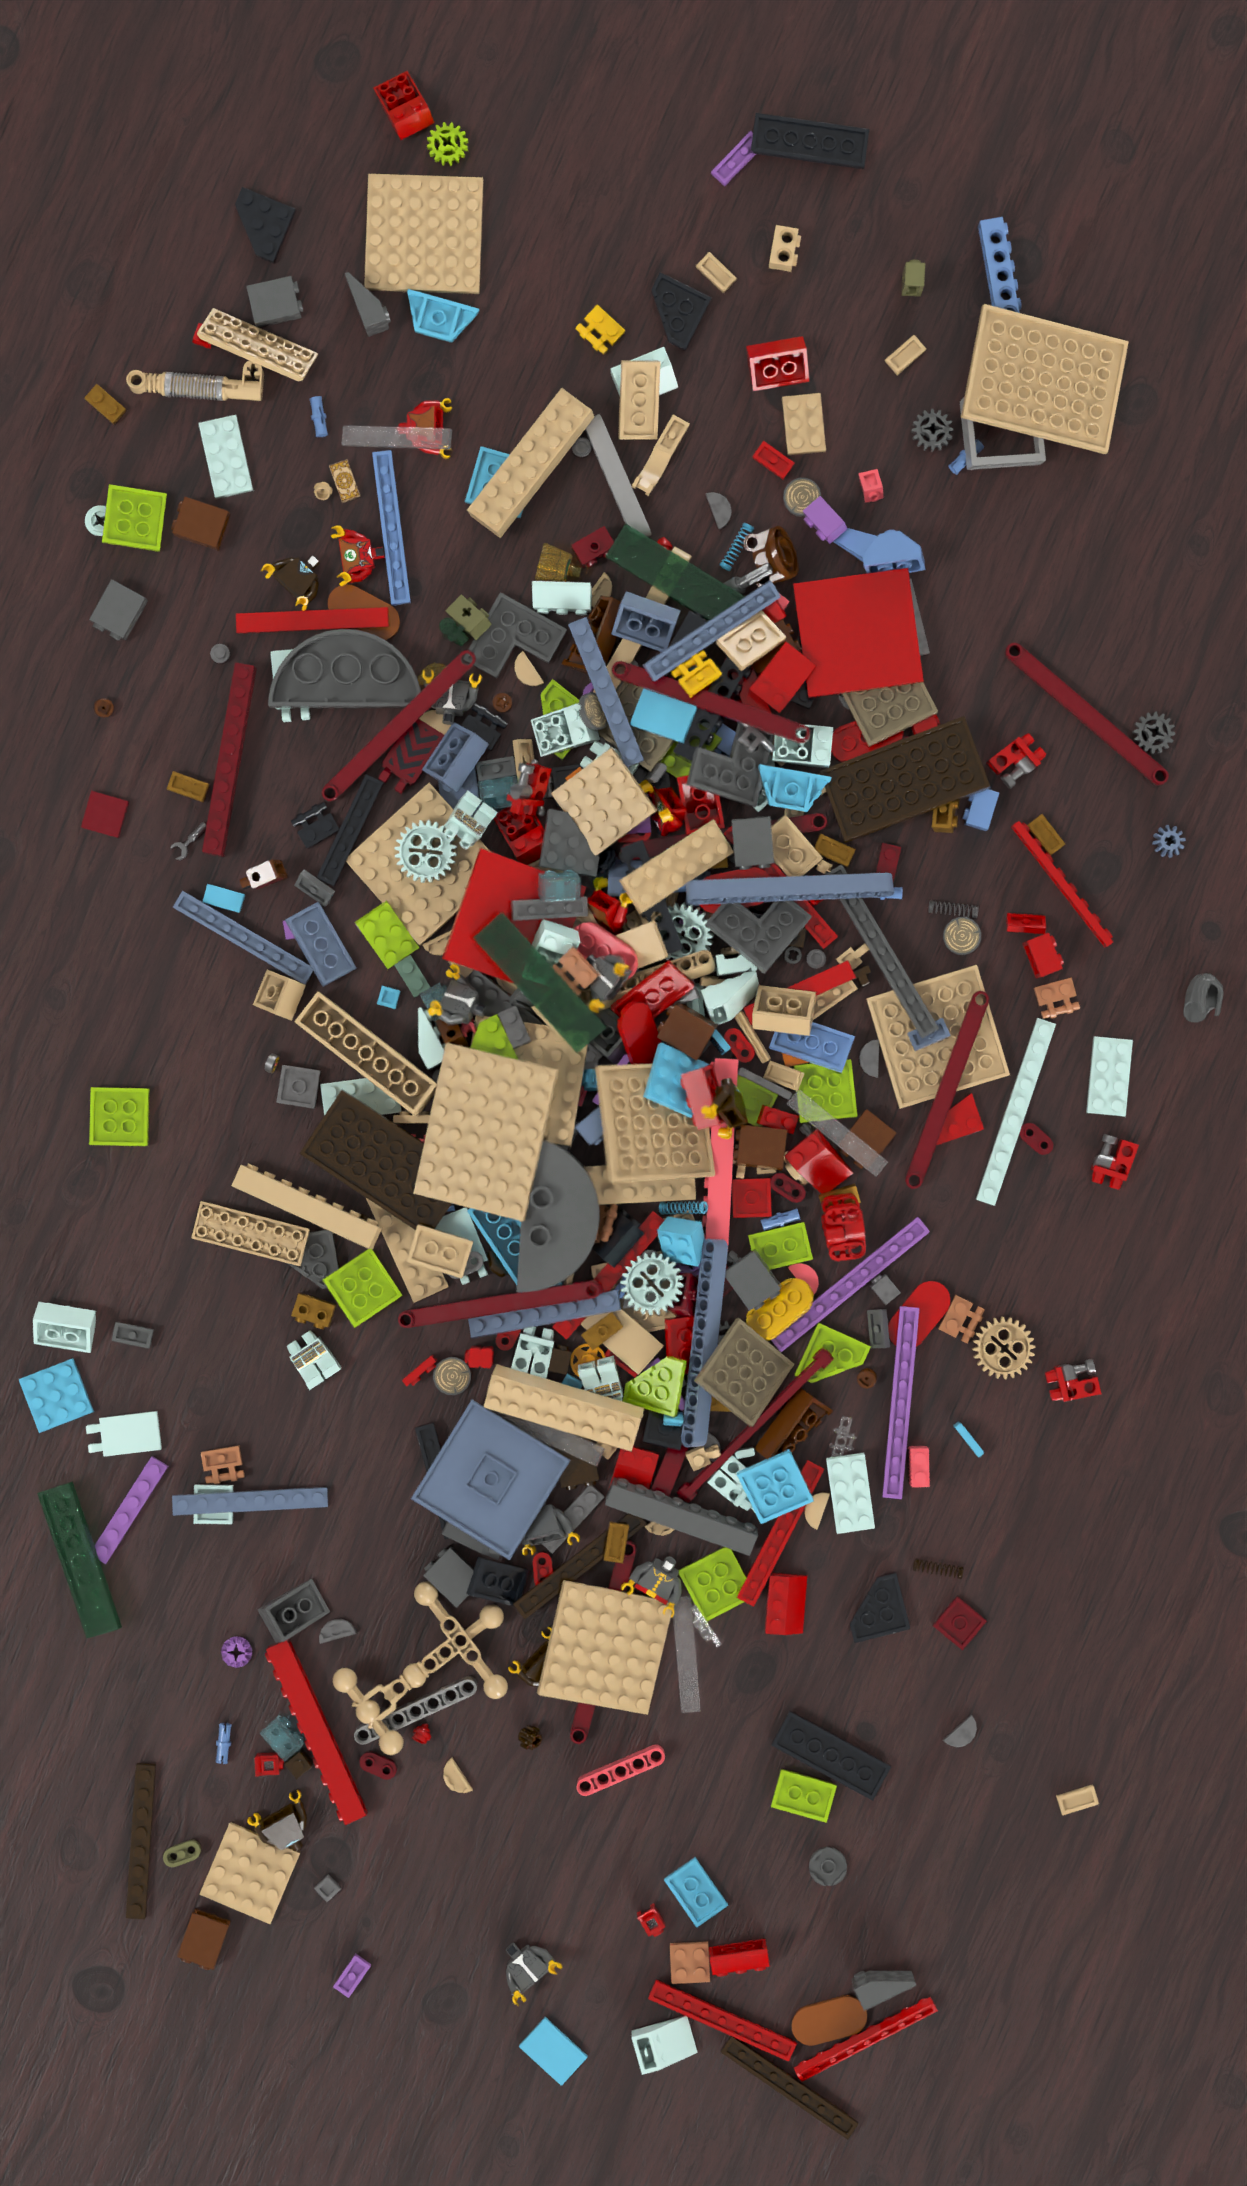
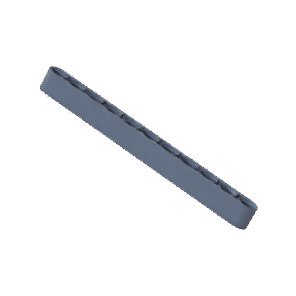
(789, 888)
(704, 1339)

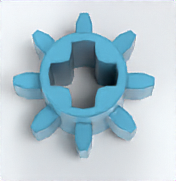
(589, 1080)

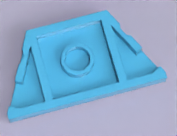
(439, 316)
(791, 788)

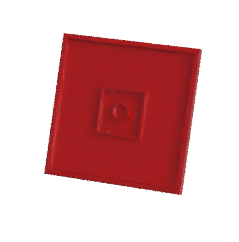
(858, 632)
(489, 892)

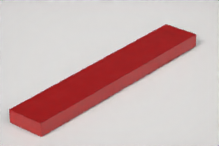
(818, 983)

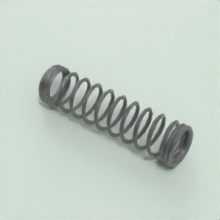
(974, 909)

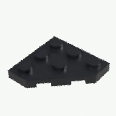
(264, 222)
(679, 309)
(880, 1611)

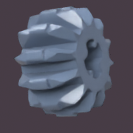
(1172, 848)

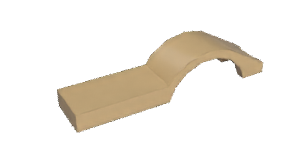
(661, 454)

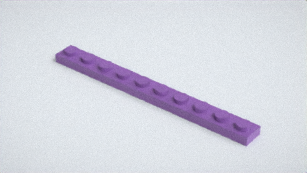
(853, 1281)
(900, 1402)

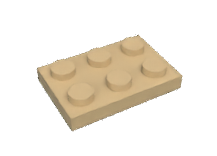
(803, 424)
(751, 640)
(791, 849)
(440, 1251)

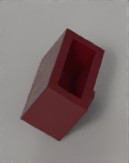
(593, 547)
(687, 1300)

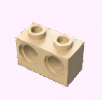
(781, 248)

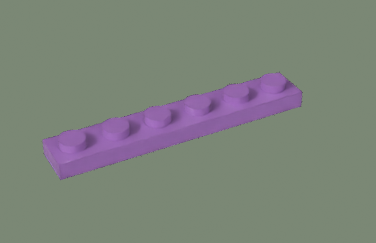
(129, 1508)

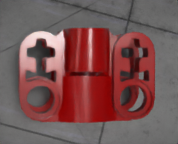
(843, 1227)

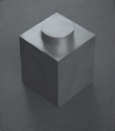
(884, 1288)

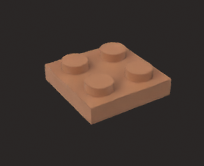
(689, 1962)

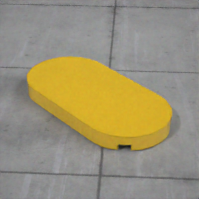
(783, 1310)

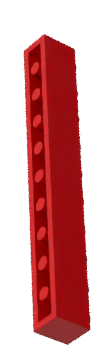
(317, 1731)

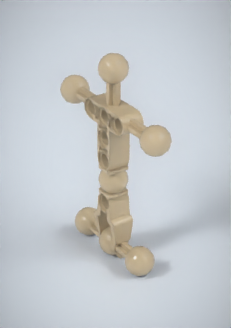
(415, 1674)

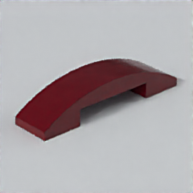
(669, 1470)

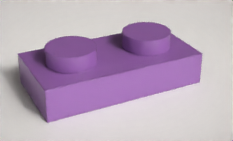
(352, 1975)

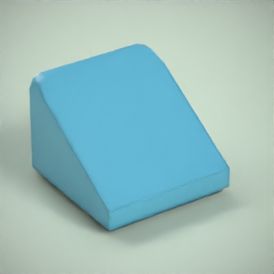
(673, 1421)

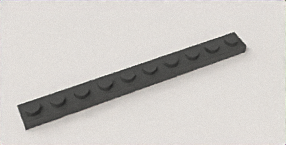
(888, 962)

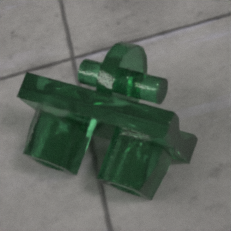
(452, 631)

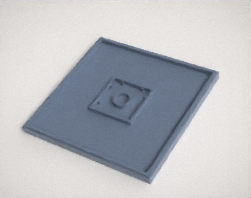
(490, 1479)

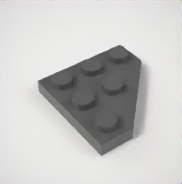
(566, 846)
(318, 1257)

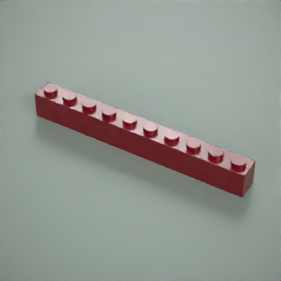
(229, 759)

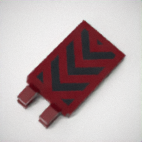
(410, 754)

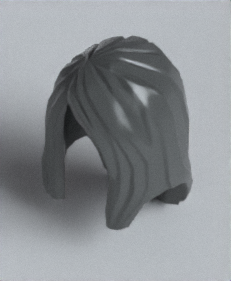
(1202, 996)

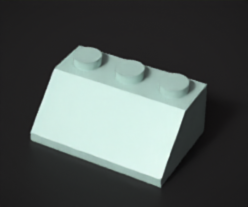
(667, 377)
(562, 597)
(64, 1327)

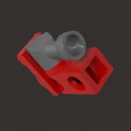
(1018, 754)
(530, 789)
(1116, 1167)
(1068, 1383)

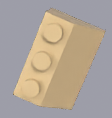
(783, 1010)

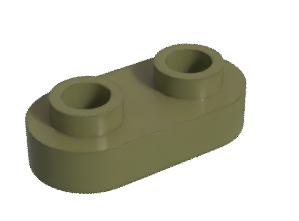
(182, 1852)

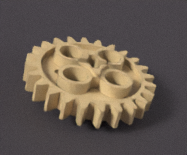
(992, 1360)

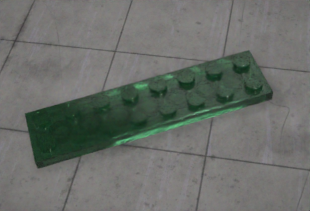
(671, 574)
(539, 982)
(79, 1560)

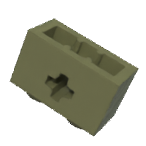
(913, 278)
(465, 613)

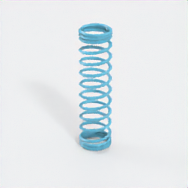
(727, 567)
(701, 1207)

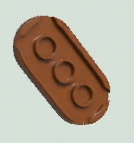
(352, 598)
(828, 2020)

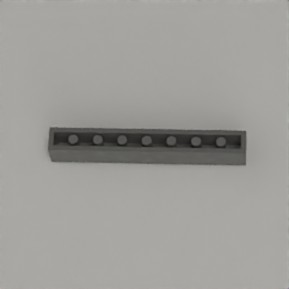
(681, 1516)

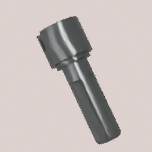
(740, 584)

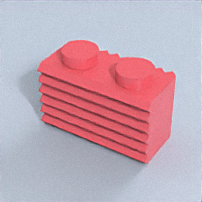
(919, 1466)

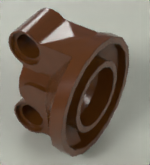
(776, 549)

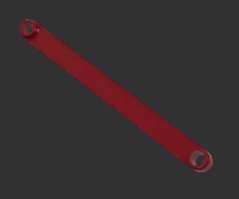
(713, 703)
(1086, 714)
(398, 725)
(657, 846)
(947, 1089)
(499, 1304)
(822, 1358)
(585, 1711)

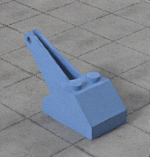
(883, 552)

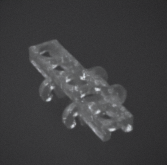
(846, 1435)
(703, 1627)

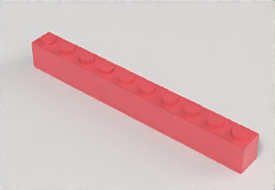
(719, 1186)

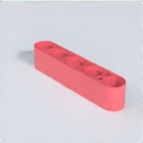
(613, 1776)

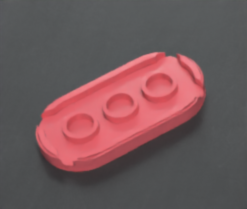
(600, 942)

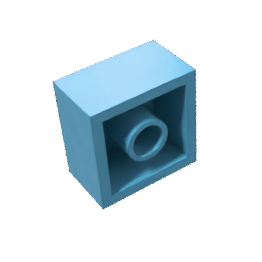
(681, 1240)

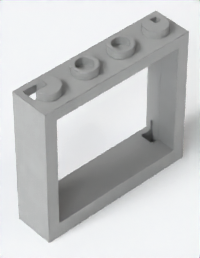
(973, 462)

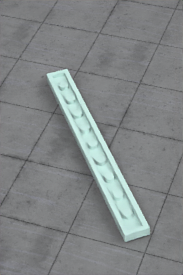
(1015, 1111)

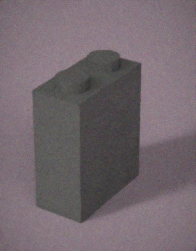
(274, 301)
(118, 610)
(752, 842)
(753, 1280)
(450, 1575)

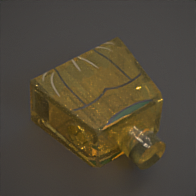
(556, 565)

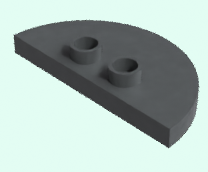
(344, 672)
(558, 1222)

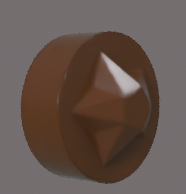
(502, 702)
(103, 707)
(867, 1378)

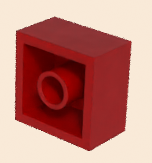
(1043, 955)

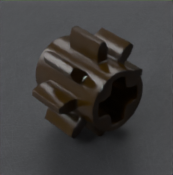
(529, 1737)

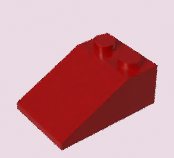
(782, 677)
(700, 806)
(818, 1162)
(636, 1466)

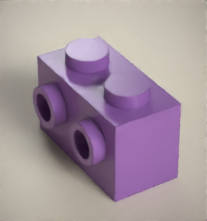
(824, 519)

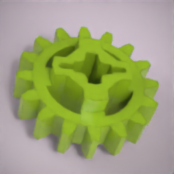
(450, 136)

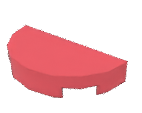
(805, 1273)

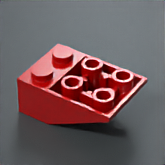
(404, 105)
(522, 833)

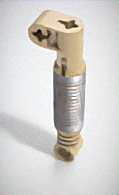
(204, 386)

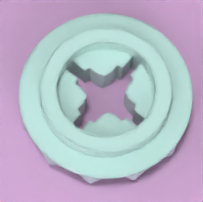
(91, 520)

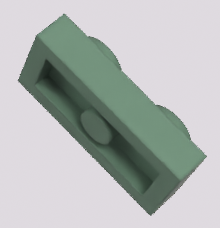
(412, 976)

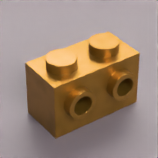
(944, 818)
(313, 1310)

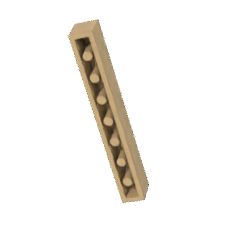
(306, 1206)

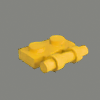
(604, 325)
(699, 677)

